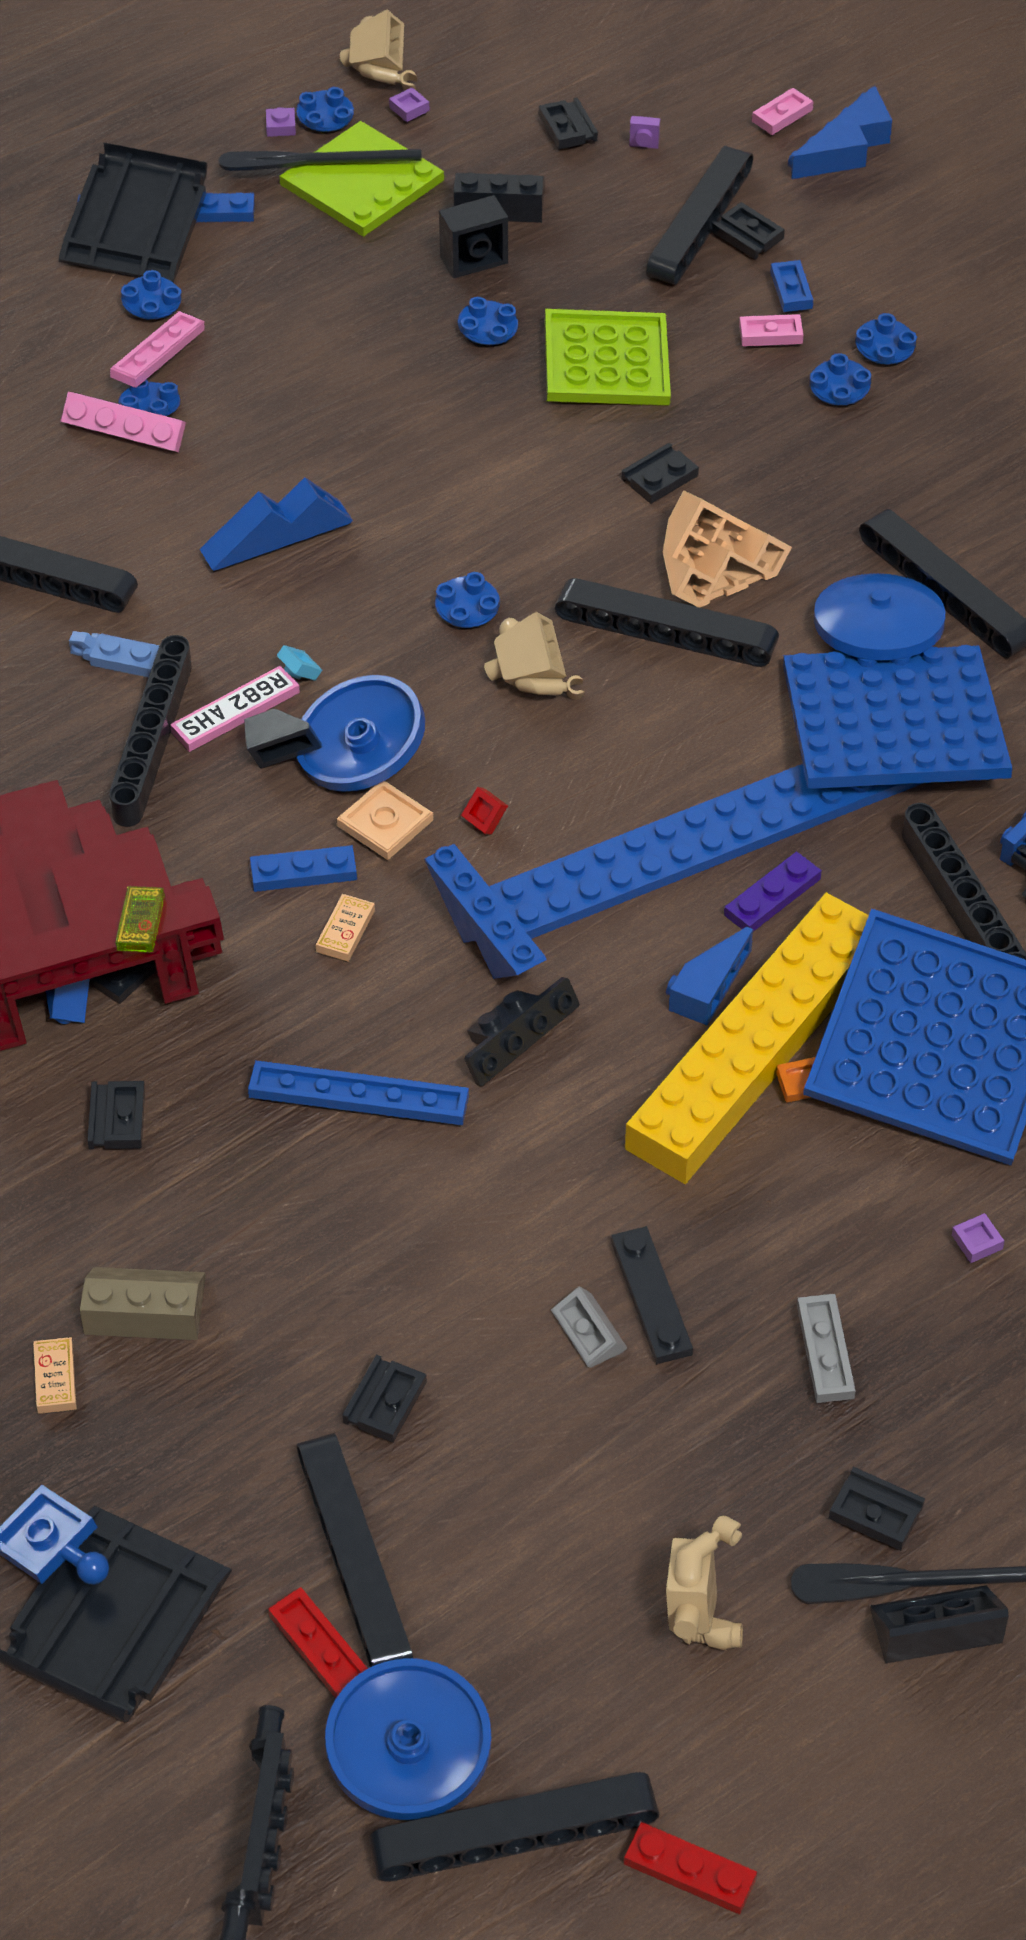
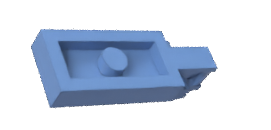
(114, 652)

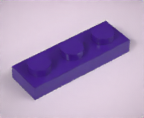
(773, 892)

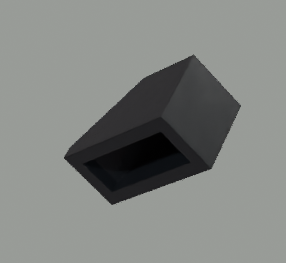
(278, 737)

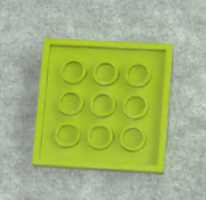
(362, 193)
(607, 357)

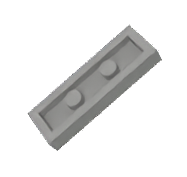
(826, 1348)

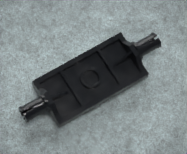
(263, 1855)

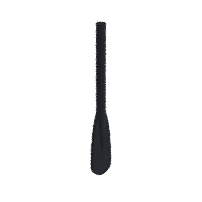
(276, 159)
(862, 1581)

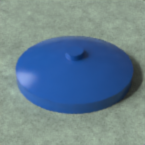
(879, 616)
(365, 732)
(408, 1739)

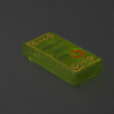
(140, 919)

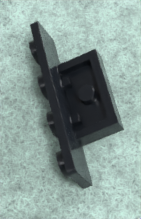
(516, 1027)

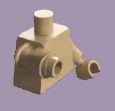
(378, 50)
(531, 658)
(693, 1588)

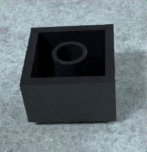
(473, 236)

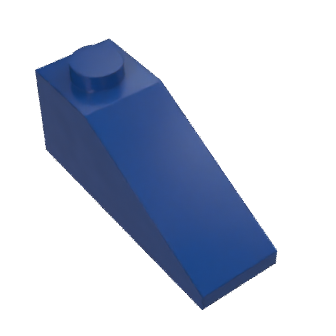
(708, 977)

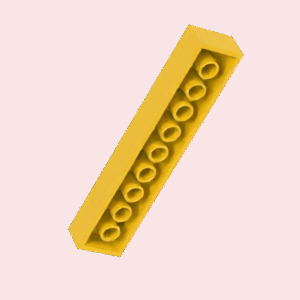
(746, 1043)

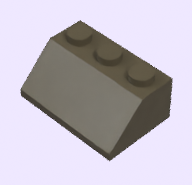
(142, 1303)

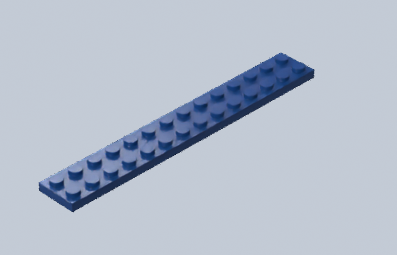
(677, 848)

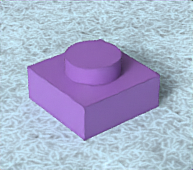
(409, 104)
(280, 122)
(644, 132)
(977, 1238)

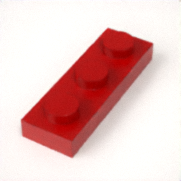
(316, 1640)
(690, 1868)

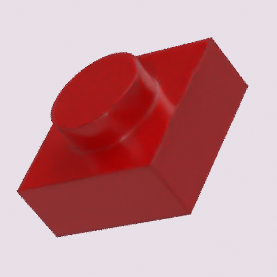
(484, 810)

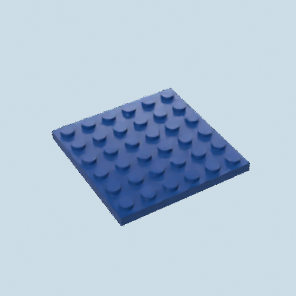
(895, 718)
(929, 1038)

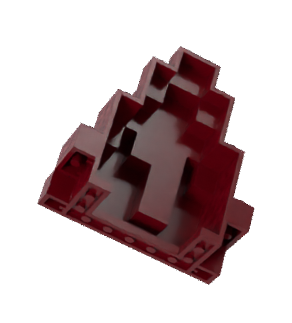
(65, 901)

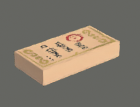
(345, 927)
(54, 1375)

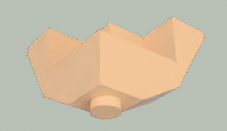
(715, 552)

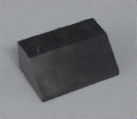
(518, 194)

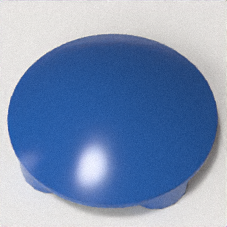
(325, 109)
(151, 296)
(488, 321)
(885, 340)
(840, 381)
(152, 397)
(467, 601)

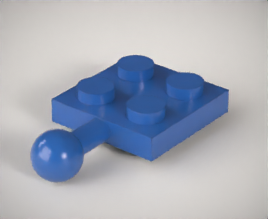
(46, 1534)

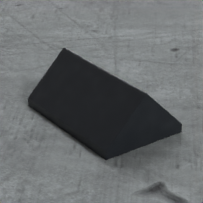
(939, 1623)

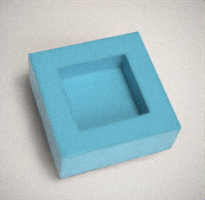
(298, 663)

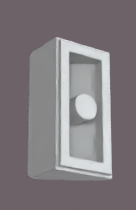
(588, 1327)

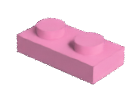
(782, 111)
(771, 330)

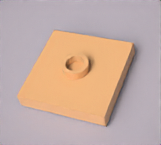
(385, 819)

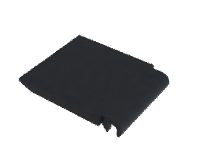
(135, 212)
(119, 1636)

